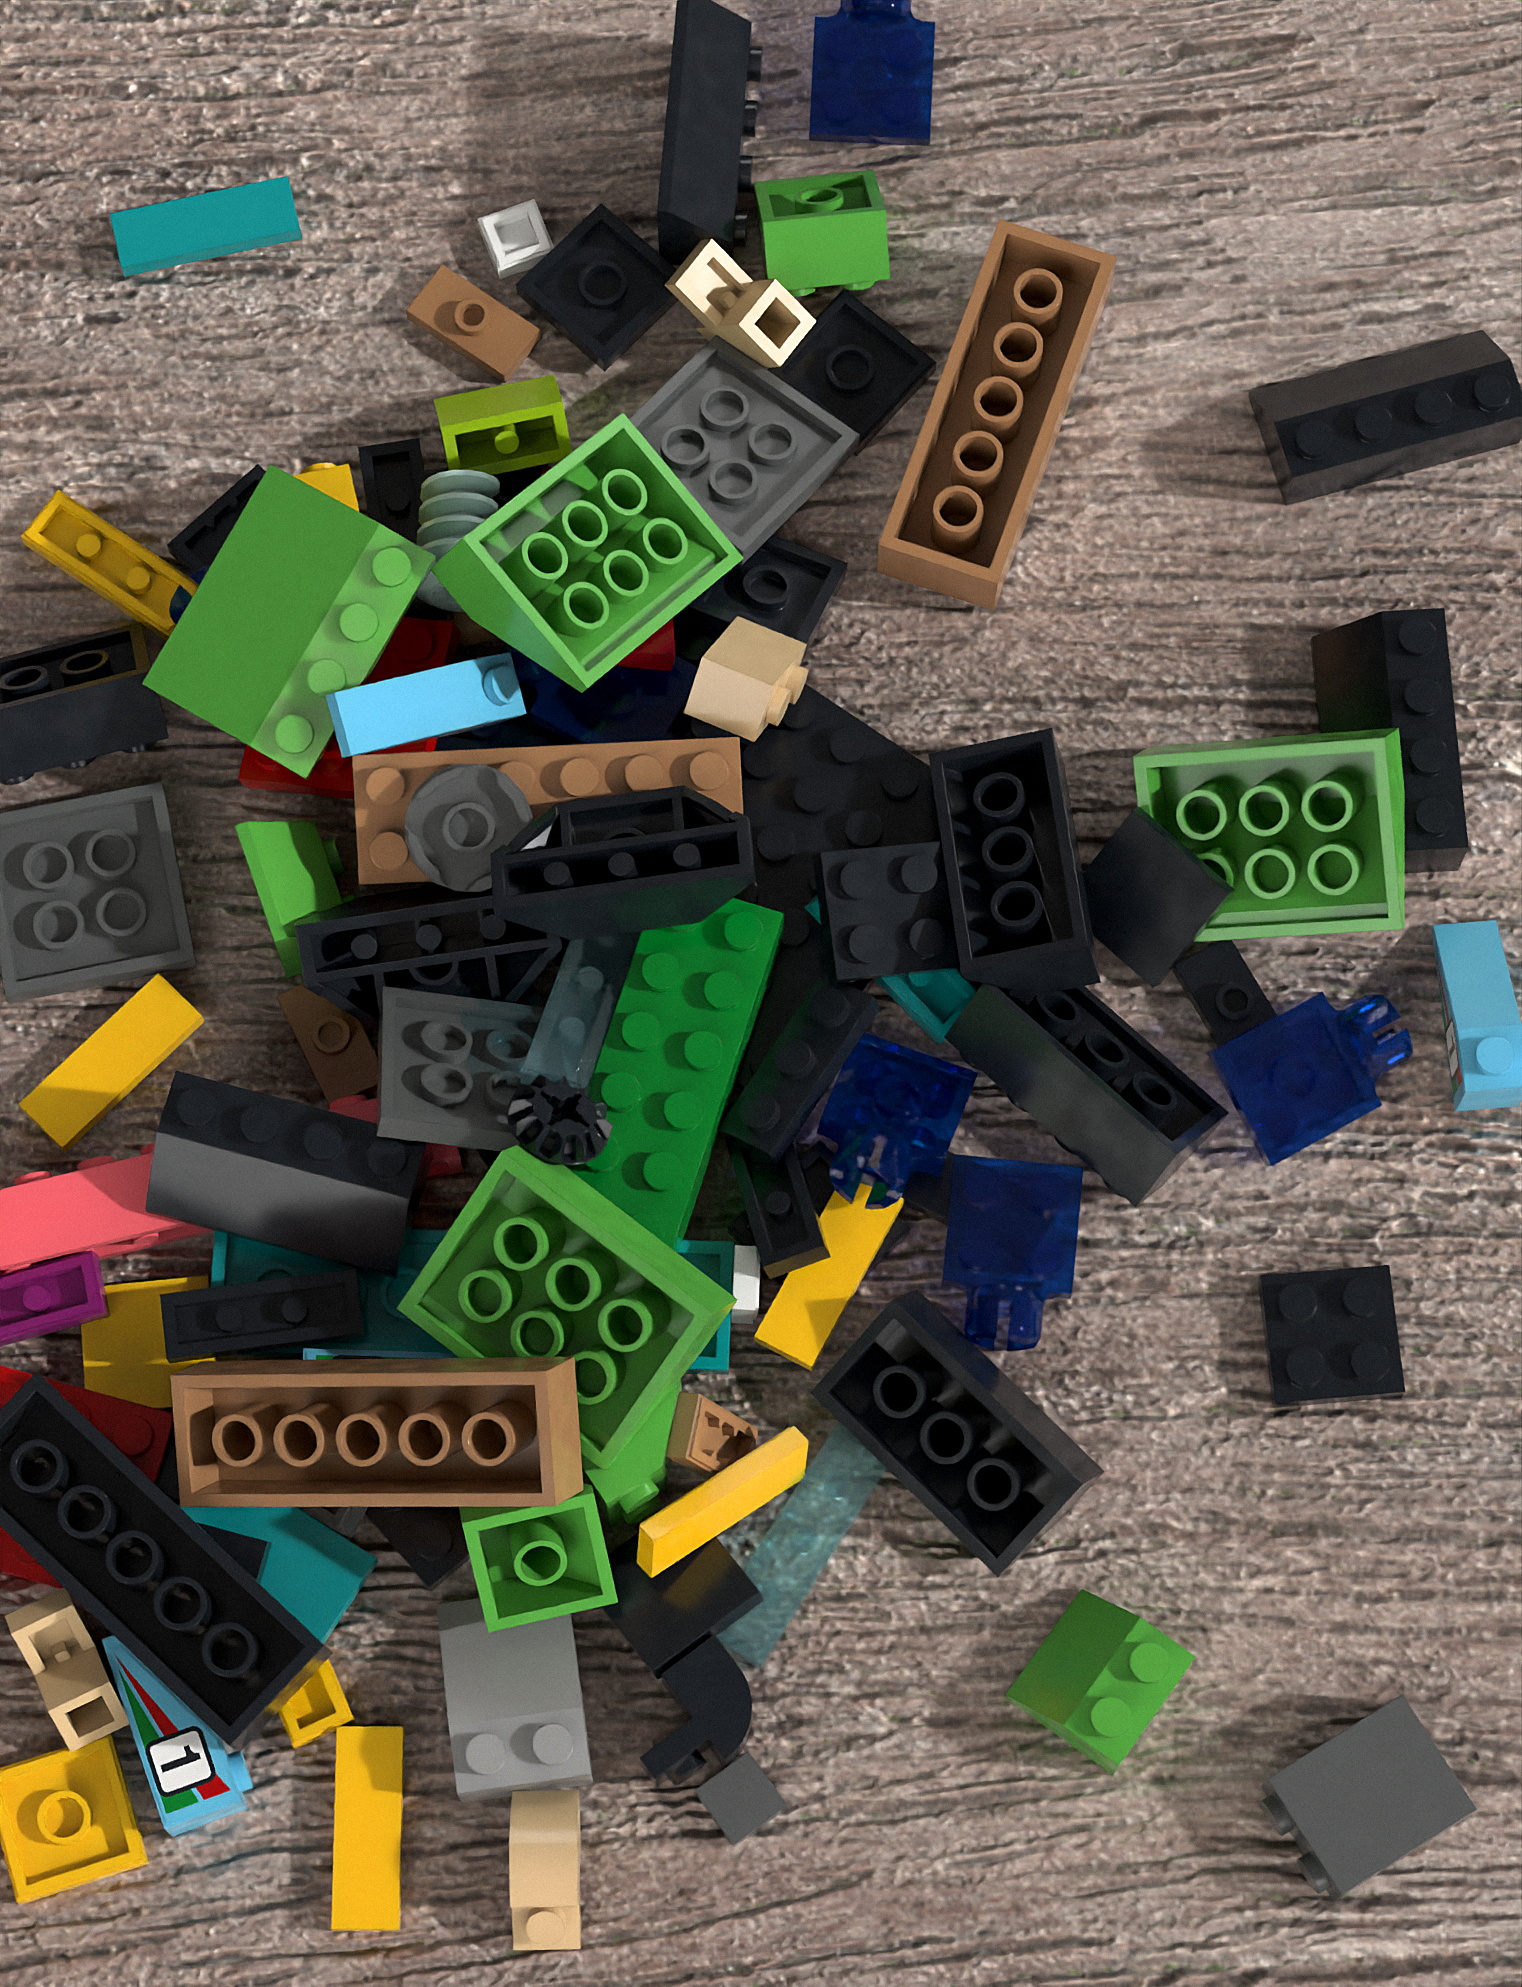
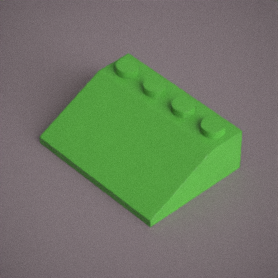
(589, 557)
(287, 617)
(1290, 823)
(566, 1273)

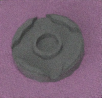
(480, 812)

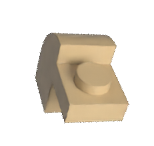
(748, 314)
(68, 1668)
(545, 1869)

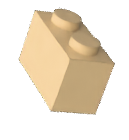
(747, 679)

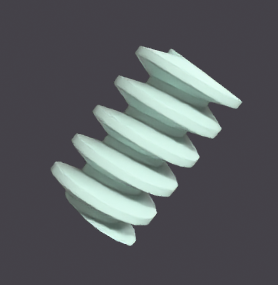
(450, 510)

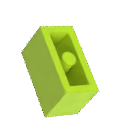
(504, 427)

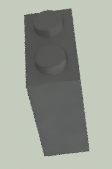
(1365, 1799)

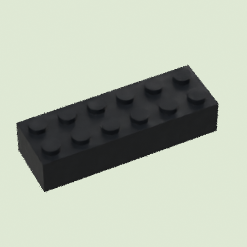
(147, 1568)

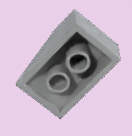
(512, 1704)

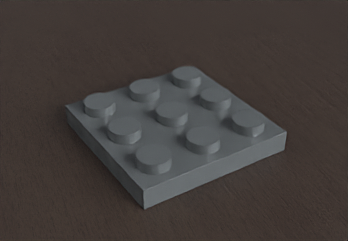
(742, 442)
(90, 893)
(451, 1067)

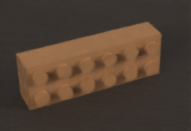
(995, 414)
(543, 773)
(378, 1432)

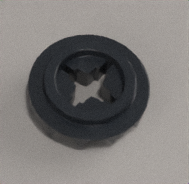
(567, 1141)

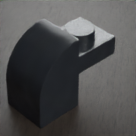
(719, 1713)

